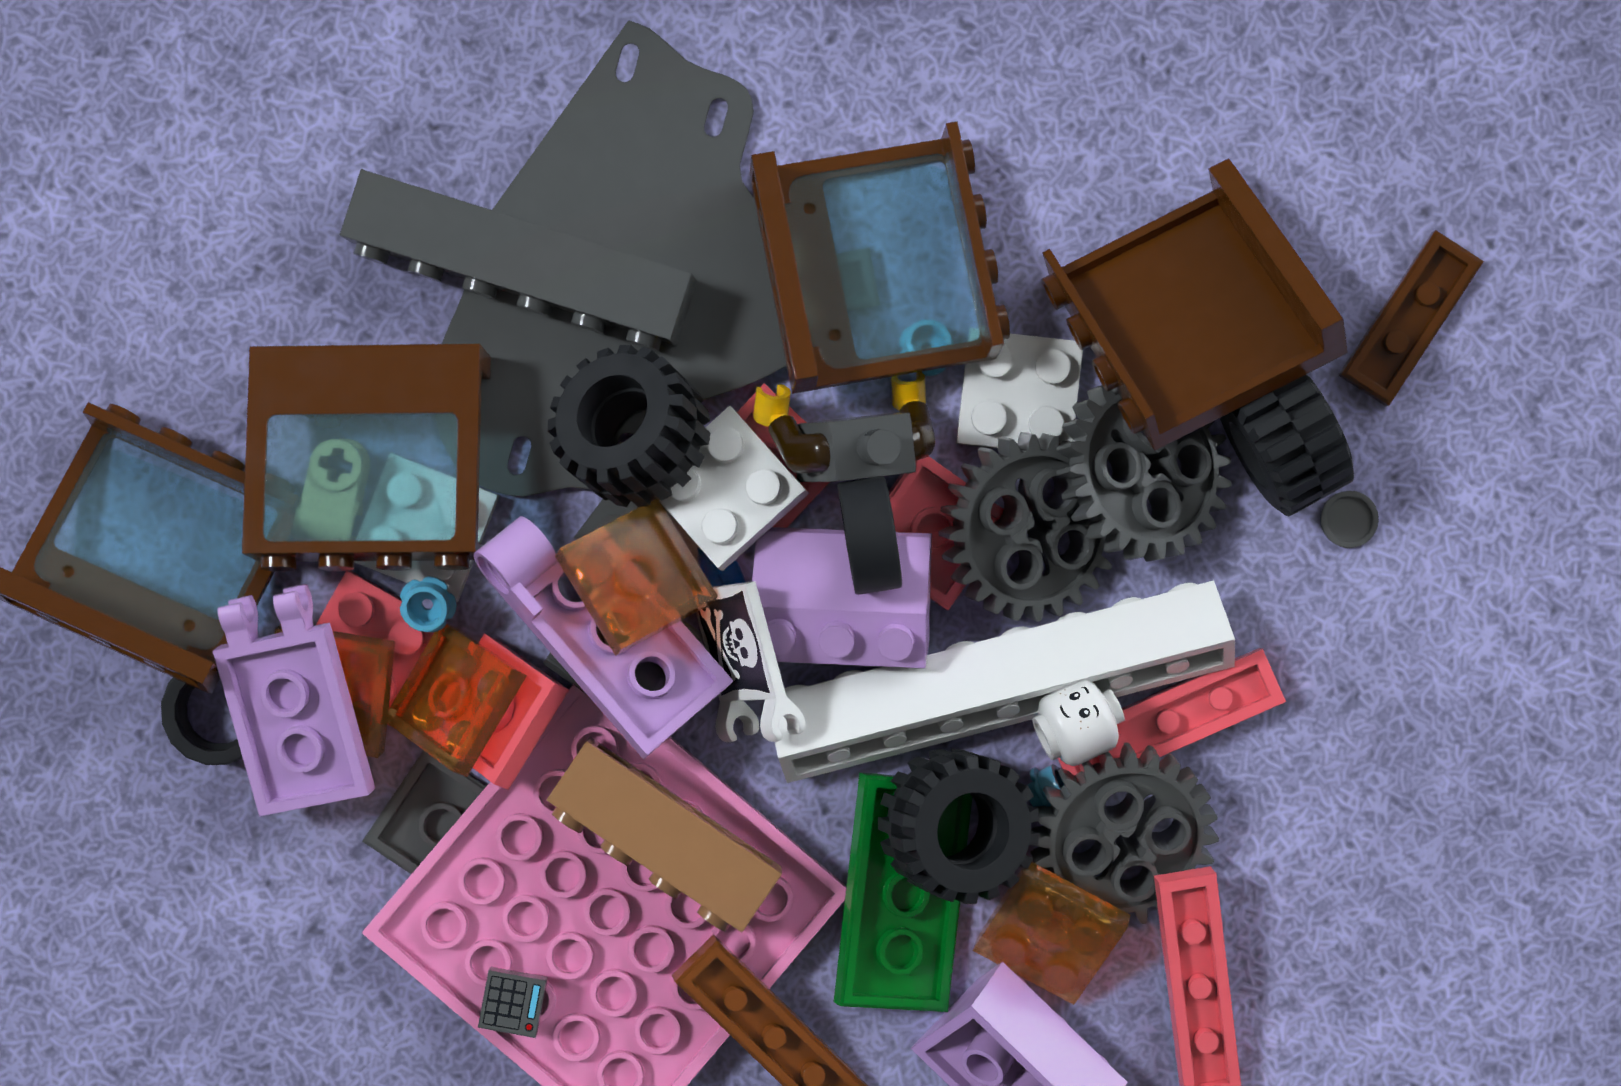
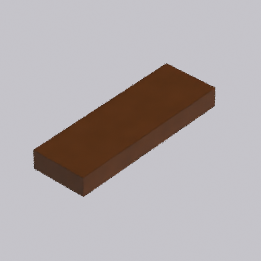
(1411, 318)

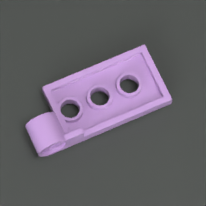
(526, 574)

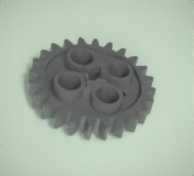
(1119, 503)
(987, 546)
(1125, 830)

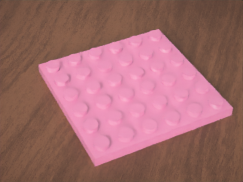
(549, 902)

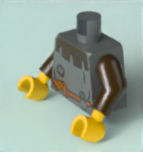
(853, 445)

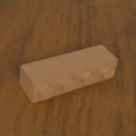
(664, 835)

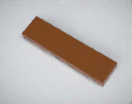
(760, 1019)

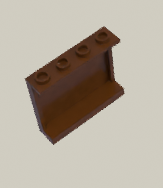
(1197, 311)

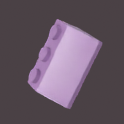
(819, 617)
(1009, 1038)

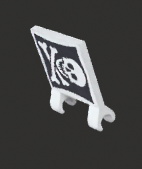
(741, 644)

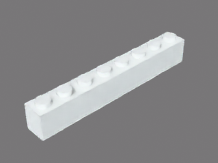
(1004, 678)

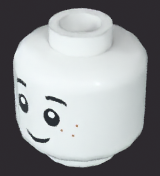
(1078, 722)

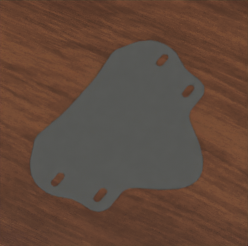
(645, 179)

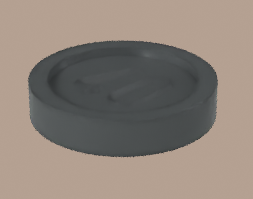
(1349, 519)

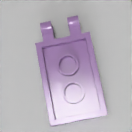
(290, 706)

